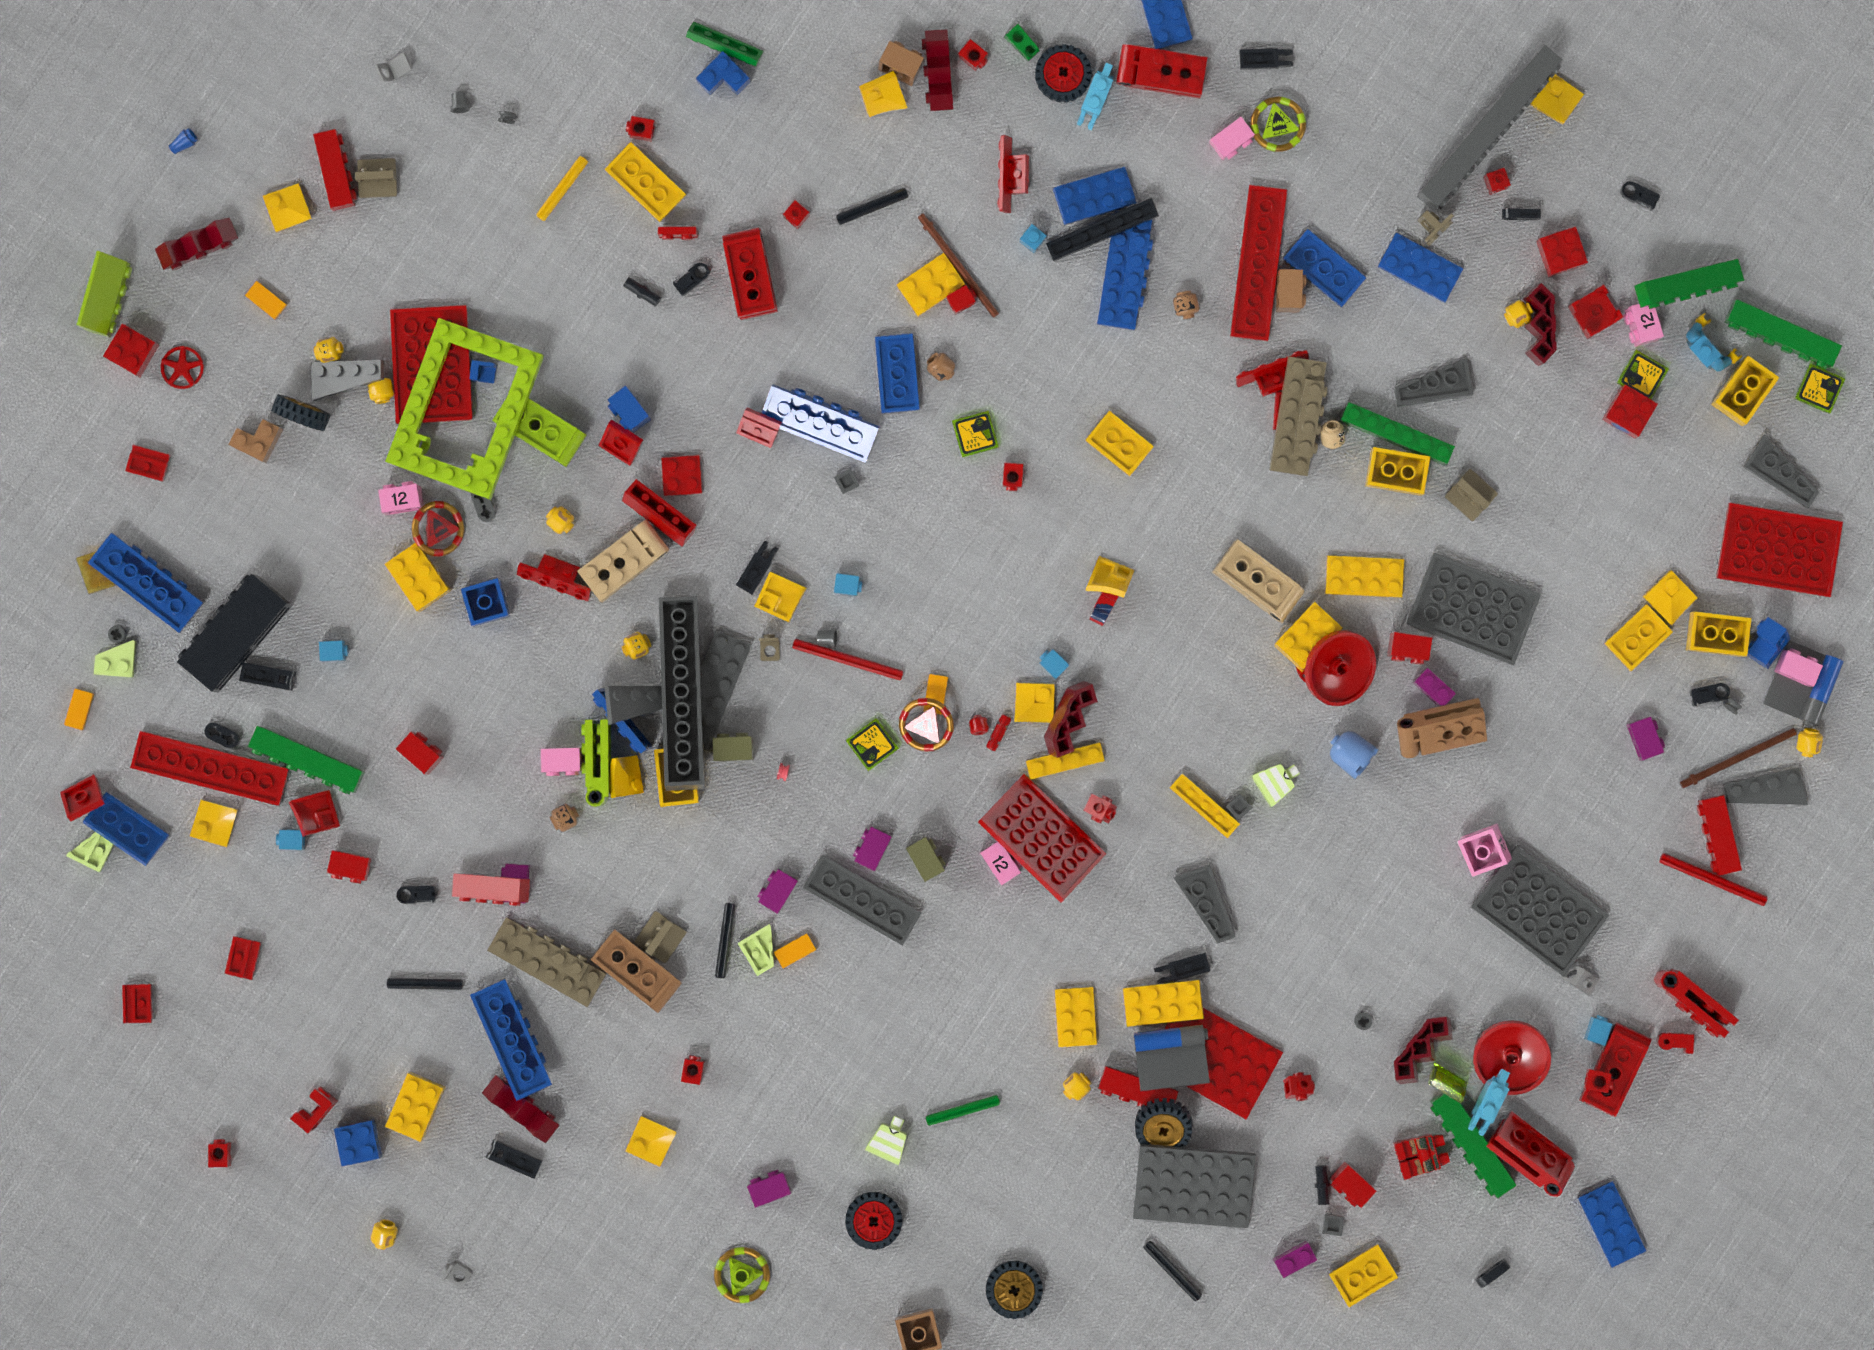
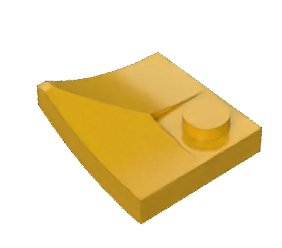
(882, 95)
(1557, 99)
(287, 207)
(1110, 577)
(780, 596)
(1670, 597)
(1034, 702)
(625, 777)
(213, 823)
(650, 1141)

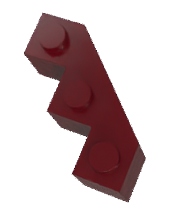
(938, 70)
(196, 244)
(1542, 324)
(1068, 718)
(1421, 1049)
(524, 1111)

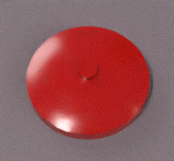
(1340, 668)
(1516, 1049)

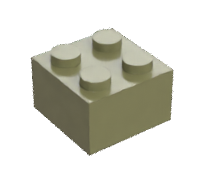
(733, 748)
(925, 858)

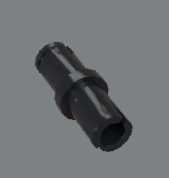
(642, 291)
(1322, 1185)

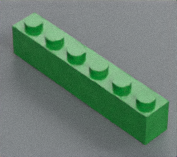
(1689, 283)
(1782, 334)
(1396, 433)
(306, 759)
(1474, 1145)

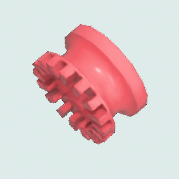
(783, 772)

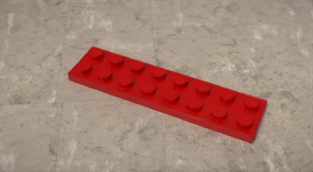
(1258, 263)
(209, 768)

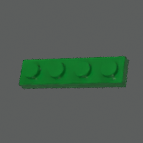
(722, 42)

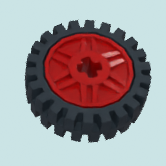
(1063, 58)
(858, 1220)

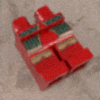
(1427, 1157)

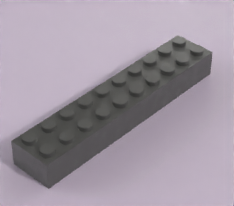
(1485, 134)
(681, 693)

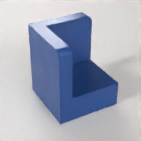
(483, 372)

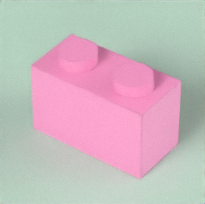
(1232, 138)
(1798, 667)

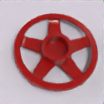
(181, 367)

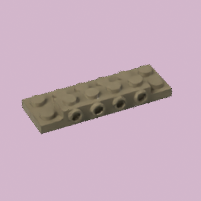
(1299, 416)
(547, 961)

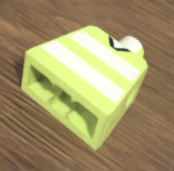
(1275, 782)
(888, 1141)

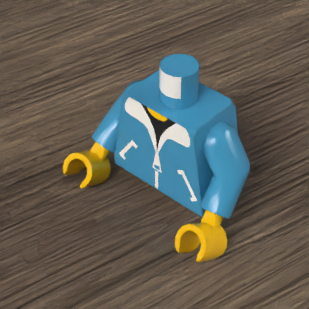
(1705, 348)

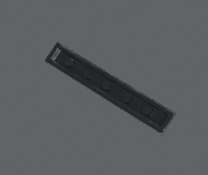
(1102, 229)

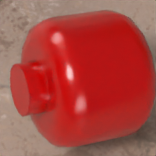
(978, 725)

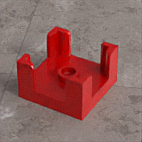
(1595, 312)
(308, 1122)

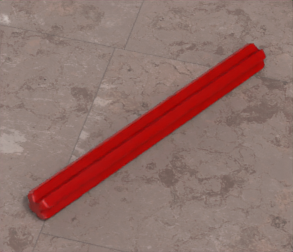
(847, 659)
(1713, 879)

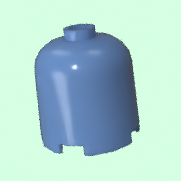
(1352, 753)

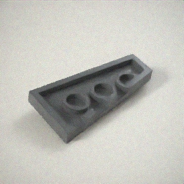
(1444, 384)
(1772, 788)
(1206, 899)

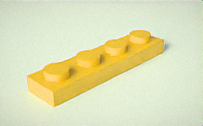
(1050, 765)
(1204, 805)

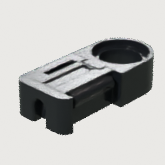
(1642, 195)
(1521, 214)
(691, 280)
(1707, 694)
(418, 893)

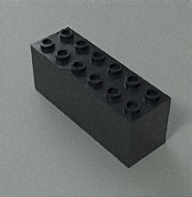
(234, 633)

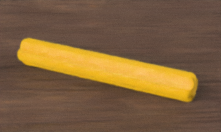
(562, 188)

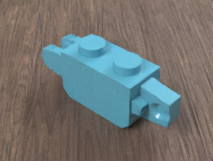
(1096, 95)
(1490, 1101)

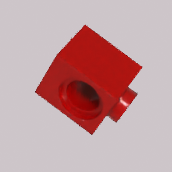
(971, 47)
(647, 134)
(1497, 181)
(796, 214)
(961, 299)
(1016, 468)
(1590, 1077)
(689, 1078)
(213, 1160)

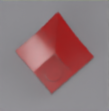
(315, 813)

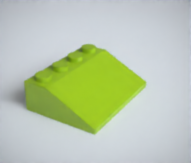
(104, 294)

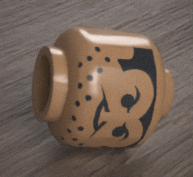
(1186, 304)
(940, 366)
(564, 817)

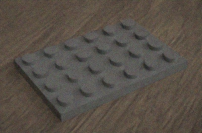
(1473, 609)
(1540, 911)
(1194, 1185)

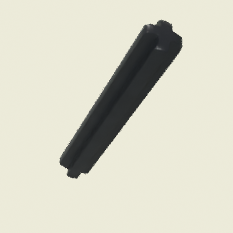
(872, 206)
(724, 943)
(412, 983)
(1172, 1271)

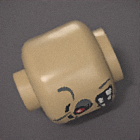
(1332, 434)

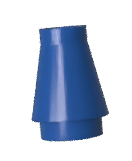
(183, 141)

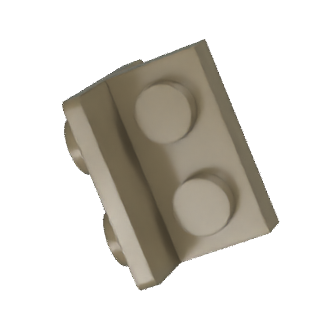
(376, 178)
(1431, 223)
(1471, 495)
(660, 937)

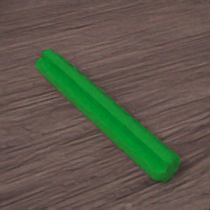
(962, 1110)

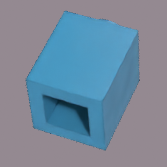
(1033, 238)
(847, 585)
(333, 651)
(1053, 663)
(290, 840)
(1598, 1030)

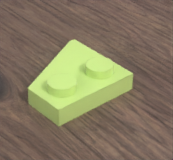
(116, 661)
(92, 852)
(759, 950)

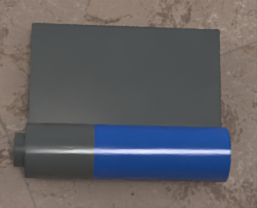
(1800, 700)
(1171, 1057)

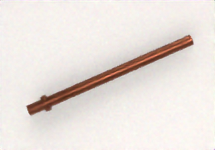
(957, 264)
(1693, 779)

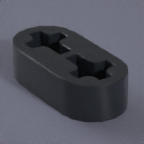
(224, 731)
(1492, 1273)

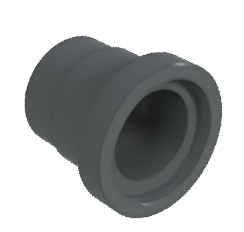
(459, 103)
(827, 637)

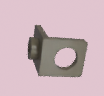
(769, 640)

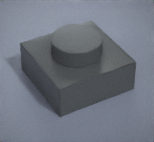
(846, 481)
(1238, 807)
(1333, 1225)

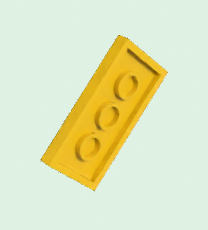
(645, 182)
(1364, 576)
(1163, 1003)

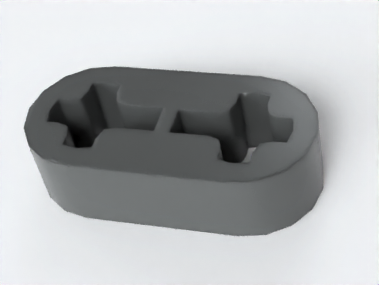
(479, 509)

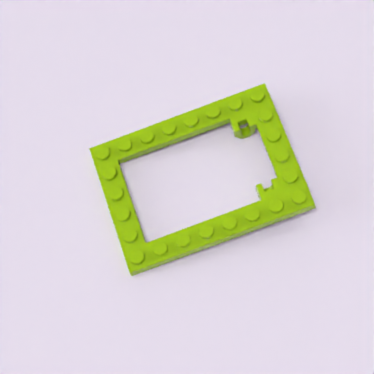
(485, 472)

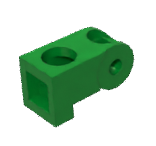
(1022, 42)

